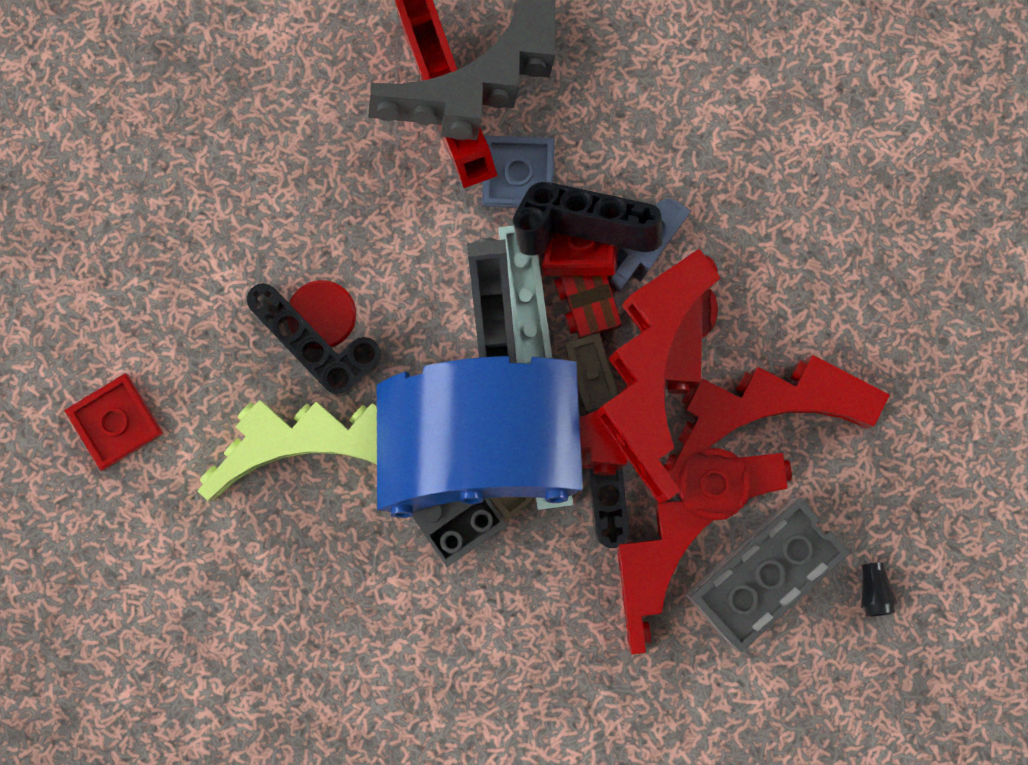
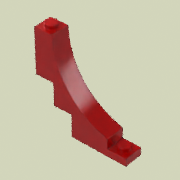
(638, 414)
(649, 565)

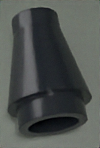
(876, 591)

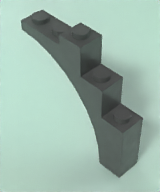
(491, 80)
(491, 298)

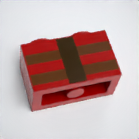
(589, 304)

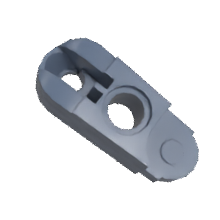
(639, 263)

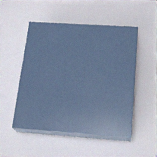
(518, 165)

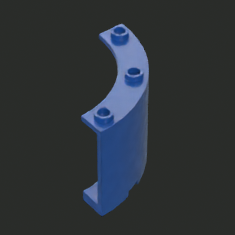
(478, 433)

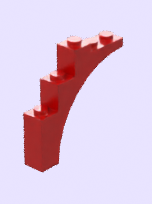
(433, 59)
(681, 374)
(816, 389)

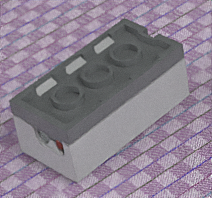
(767, 574)

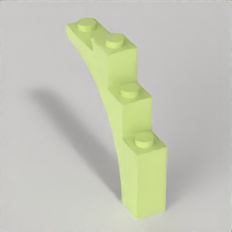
(273, 439)

